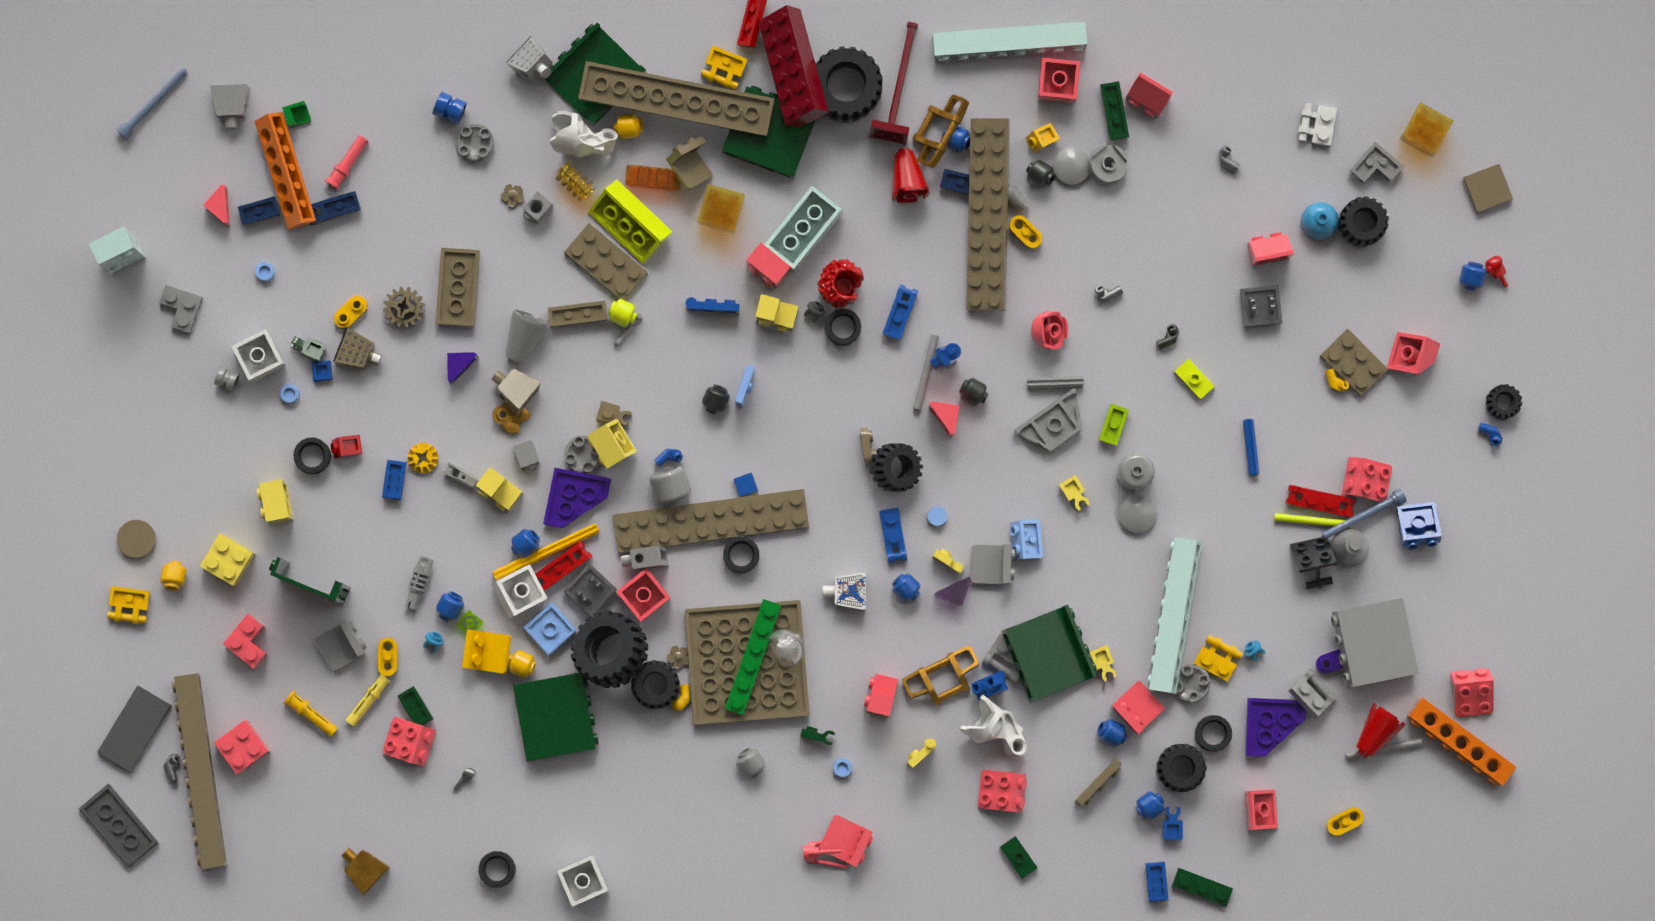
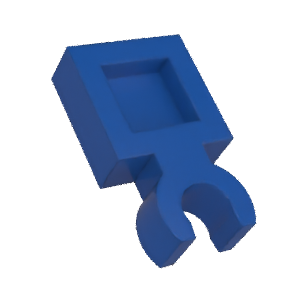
(1172, 827)

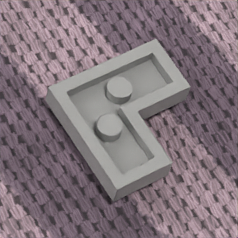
(1376, 159)
(186, 305)

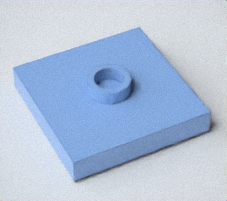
(745, 386)
(550, 629)

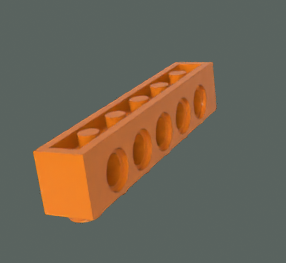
(285, 170)
(1503, 766)

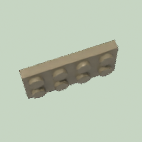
(605, 262)
(457, 287)

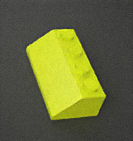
(629, 221)

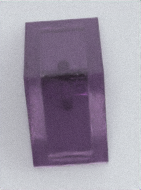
(954, 593)

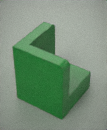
(296, 114)

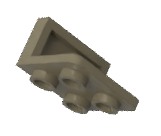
(688, 163)

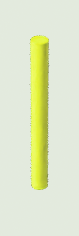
(1307, 520)

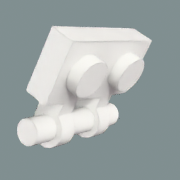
(1323, 125)

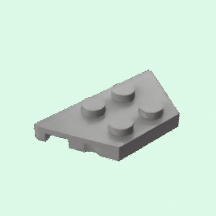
(1053, 423)

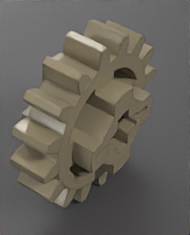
(406, 298)

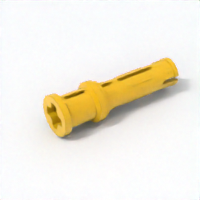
(302, 708)

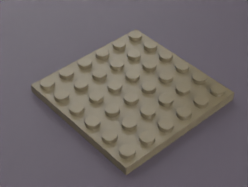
(715, 652)

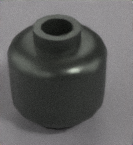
(1040, 174)
(973, 392)
(715, 399)

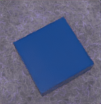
(322, 371)
(745, 484)

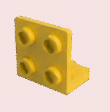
(486, 651)

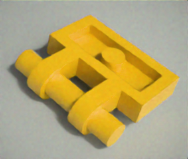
(726, 62)
(128, 598)
(1215, 663)

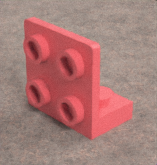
(1138, 707)

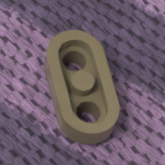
(866, 438)

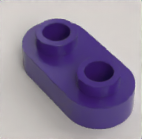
(1332, 658)

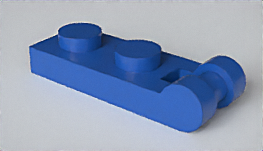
(712, 305)
(899, 313)
(893, 534)

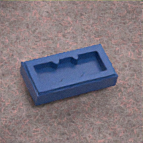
(394, 480)
(1156, 881)

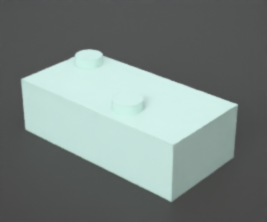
(804, 228)
(117, 250)

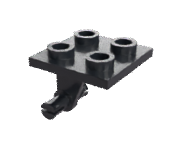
(1312, 556)

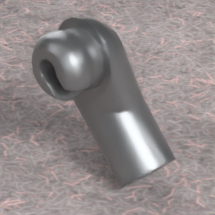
(1226, 160)
(1107, 295)
(170, 766)

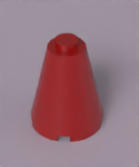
(908, 178)
(1377, 731)

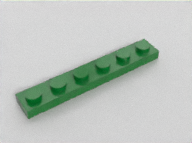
(753, 657)

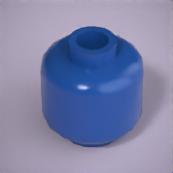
(960, 139)
(1472, 275)
(525, 543)
(906, 587)
(450, 606)
(1111, 733)
(1150, 805)

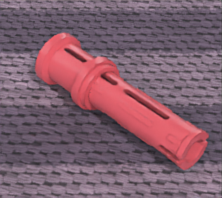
(342, 169)

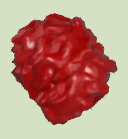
(839, 283)

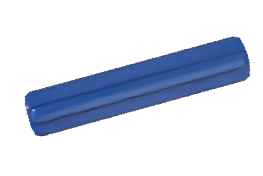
(1251, 448)

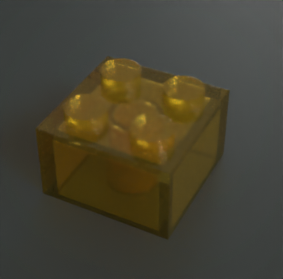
(1426, 129)
(721, 208)

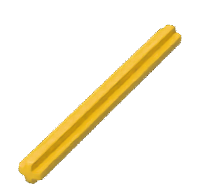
(546, 551)

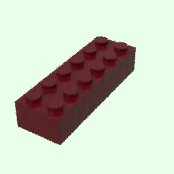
(793, 66)

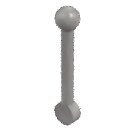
(639, 317)

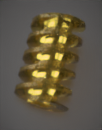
(575, 182)

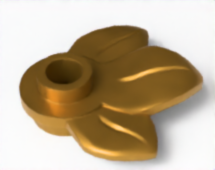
(511, 421)

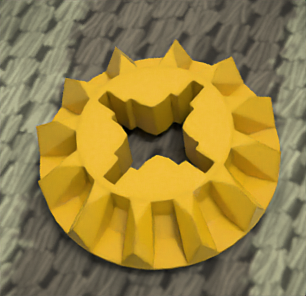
(423, 467)

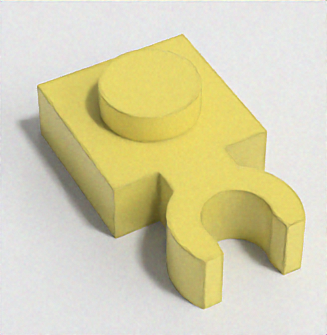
(1072, 490)
(944, 557)
(1103, 659)

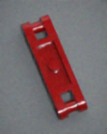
(1320, 501)
(563, 565)

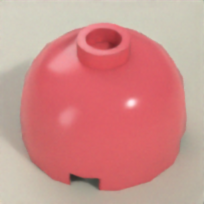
(1049, 330)

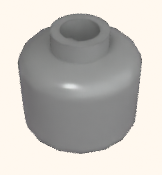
(750, 762)

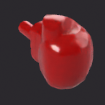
(1495, 268)

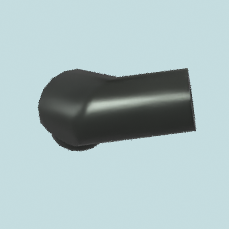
(1170, 338)

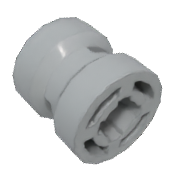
(226, 379)

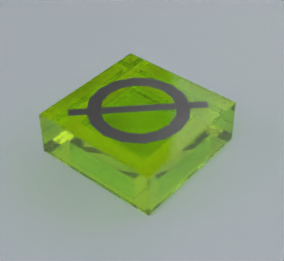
(469, 621)

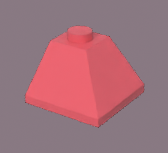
(1412, 353)

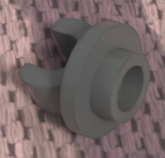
(815, 308)

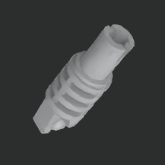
(419, 581)

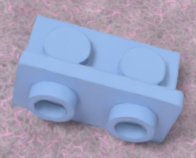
(1026, 539)

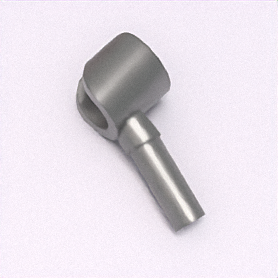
(469, 774)

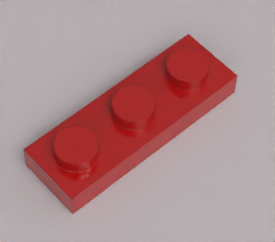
(750, 26)

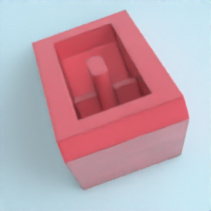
(218, 204)

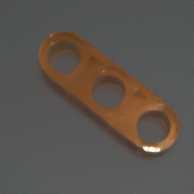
(651, 177)

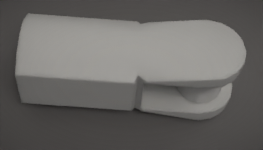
(463, 477)

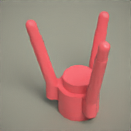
(811, 852)

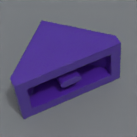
(458, 363)

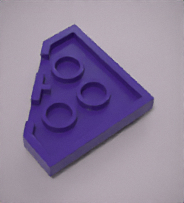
(573, 496)
(1270, 723)

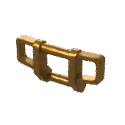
(946, 115)
(923, 672)

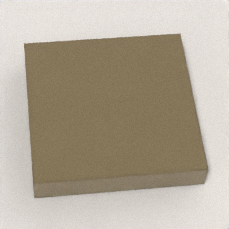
(1488, 188)

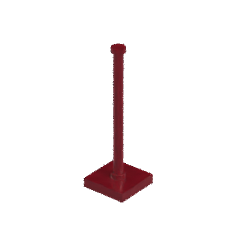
(890, 130)

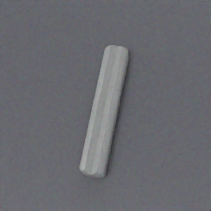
(1055, 382)

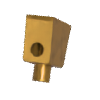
(363, 869)

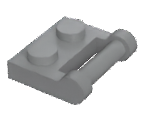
(1000, 648)
(1308, 697)

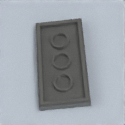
(134, 728)
(118, 825)

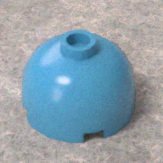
(1319, 221)

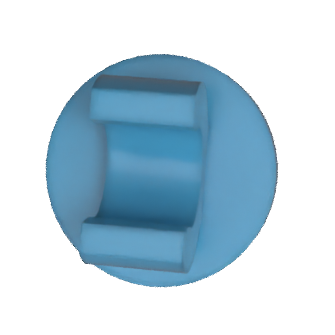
(434, 639)
(1252, 649)

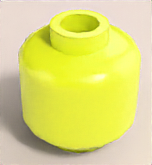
(622, 313)

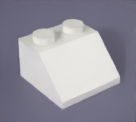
(519, 591)

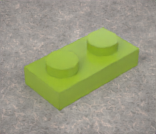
(1113, 424)

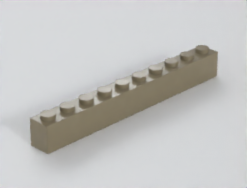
(200, 771)

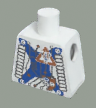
(848, 591)

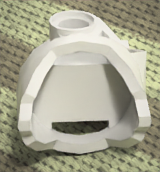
(577, 139)
(996, 725)

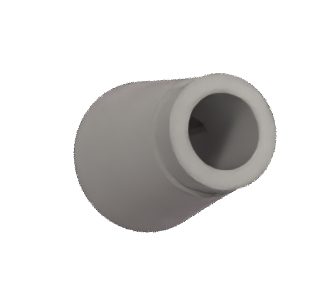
(1016, 199)

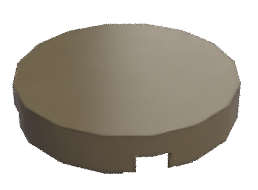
(136, 538)

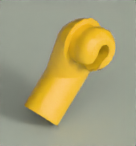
(1334, 382)
(683, 700)

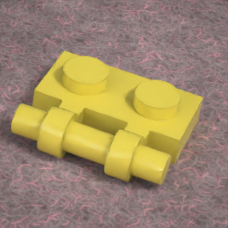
(915, 757)

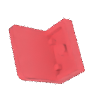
(1367, 479)
(1473, 692)
(409, 741)
(1002, 791)
(849, 838)

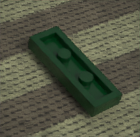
(1114, 111)
(1202, 887)

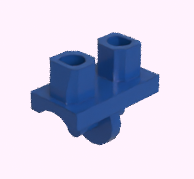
(946, 355)
(990, 685)

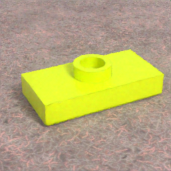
(1194, 379)

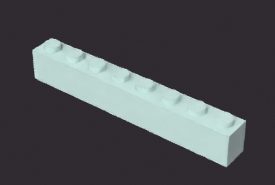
(1009, 40)
(1175, 615)

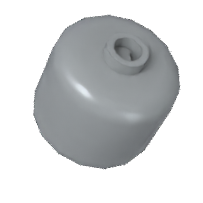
(1134, 480)
(670, 485)

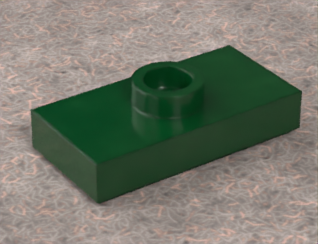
(415, 706)
(1018, 857)

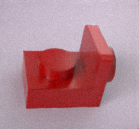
(346, 446)

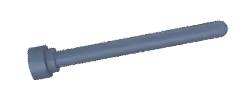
(127, 128)
(1396, 498)

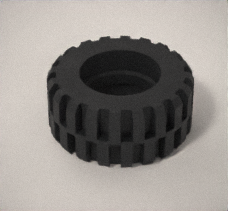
(872, 82)
(593, 634)

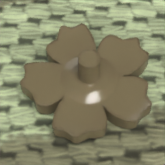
(512, 195)
(678, 657)

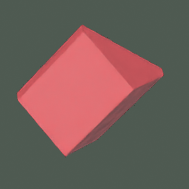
(946, 415)
(1261, 809)

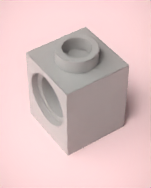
(537, 199)
(526, 455)

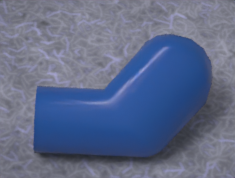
(1492, 432)
(670, 455)

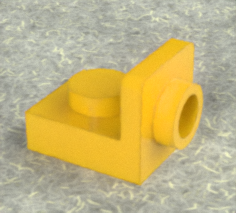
(1042, 137)

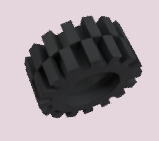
(1504, 390)

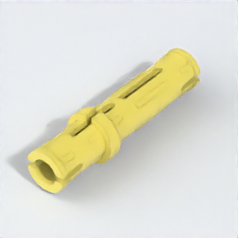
(365, 703)

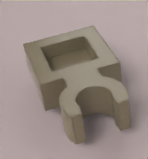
(610, 412)

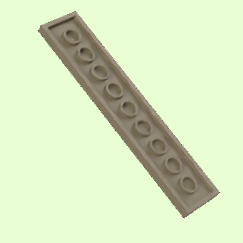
(676, 99)
(988, 214)
(711, 520)

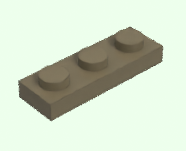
(577, 313)
(1099, 783)

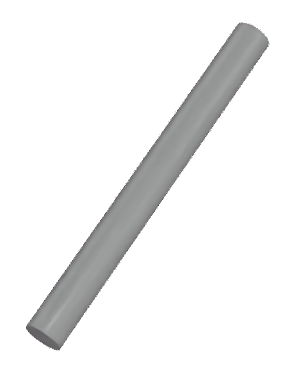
(925, 373)
(1389, 748)

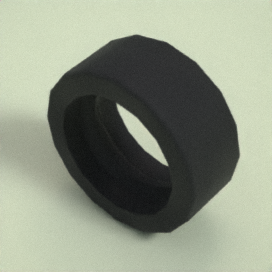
(843, 341)
(312, 441)
(741, 540)
(1227, 728)
(511, 869)

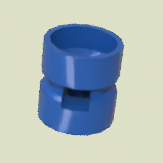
(449, 108)

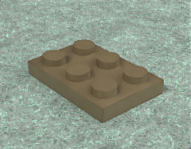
(1354, 362)

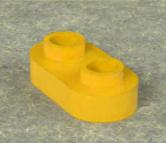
(1025, 232)
(352, 313)
(387, 657)
(1344, 821)

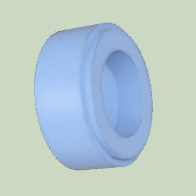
(265, 271)
(289, 393)
(937, 516)
(842, 768)

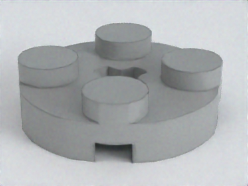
(1118, 163)

